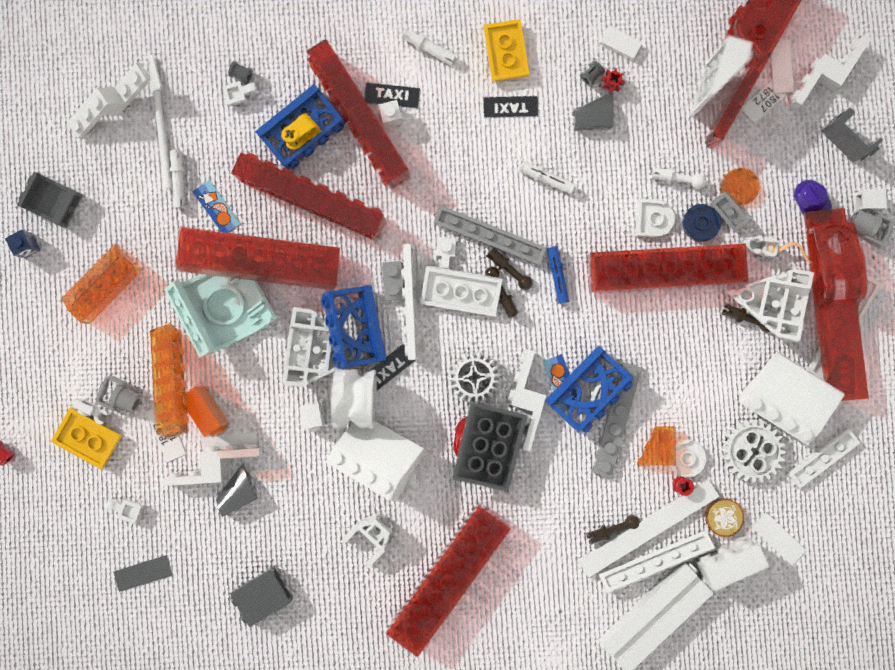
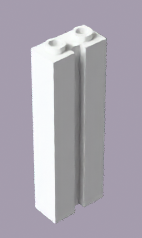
(655, 616)

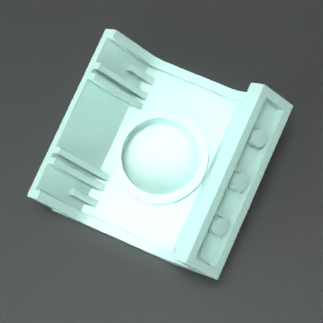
(219, 310)

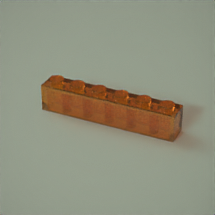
(169, 381)

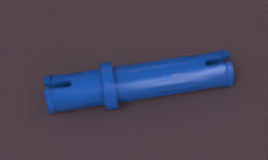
(554, 252)

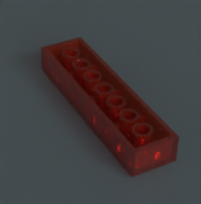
(356, 111)
(308, 196)
(257, 258)
(667, 268)
(447, 579)

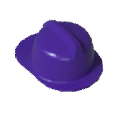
(812, 196)

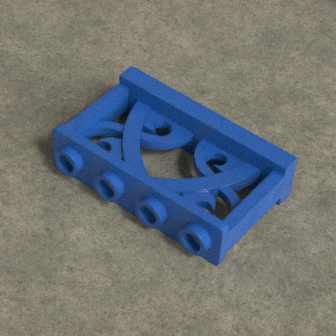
(294, 109)
(337, 335)
(593, 364)

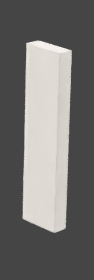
(823, 458)

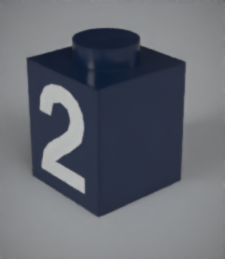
(22, 244)

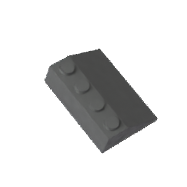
(489, 446)

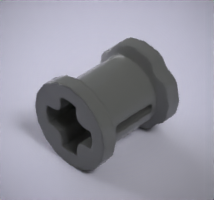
(240, 72)
(592, 73)

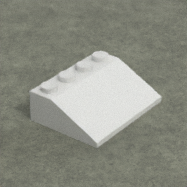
(720, 69)
(791, 398)
(376, 458)

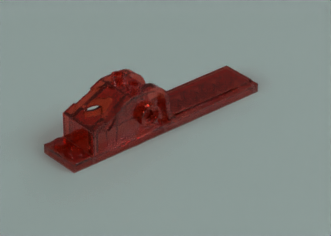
(762, 25)
(838, 319)

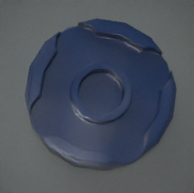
(701, 222)

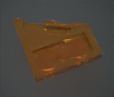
(660, 448)

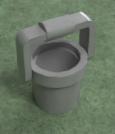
(868, 225)
(121, 397)

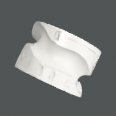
(354, 398)

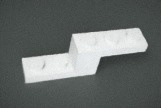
(829, 72)
(109, 100)
(527, 399)
(212, 465)

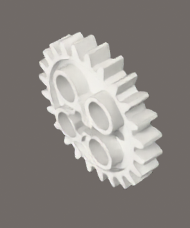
(738, 440)

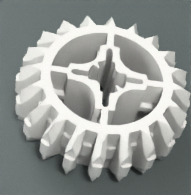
(490, 375)

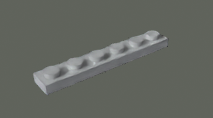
(489, 235)
(615, 426)

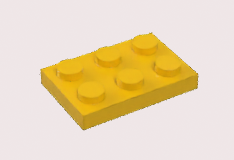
(506, 50)
(86, 438)

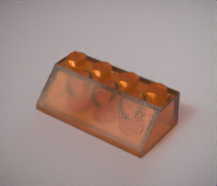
(101, 285)

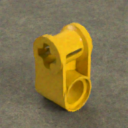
(301, 131)

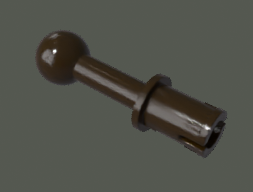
(524, 282)
(506, 300)
(741, 314)
(603, 533)

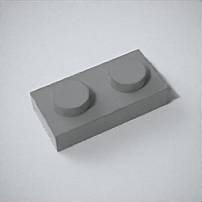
(730, 211)
(392, 280)

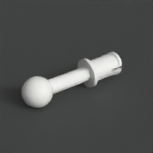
(697, 181)

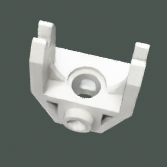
(377, 530)

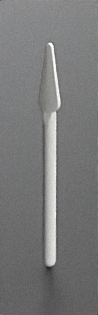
(155, 88)

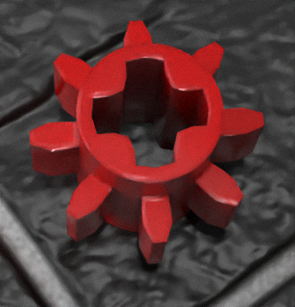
(614, 75)

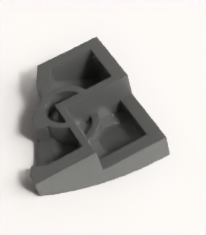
(594, 114)
(236, 493)

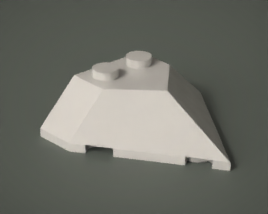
(778, 302)
(308, 349)

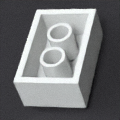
(731, 563)

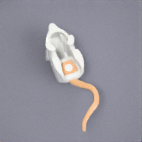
(768, 247)

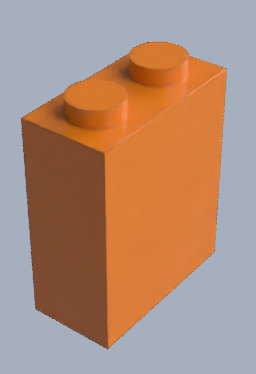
(206, 412)

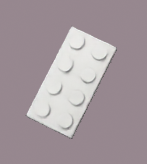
(461, 291)

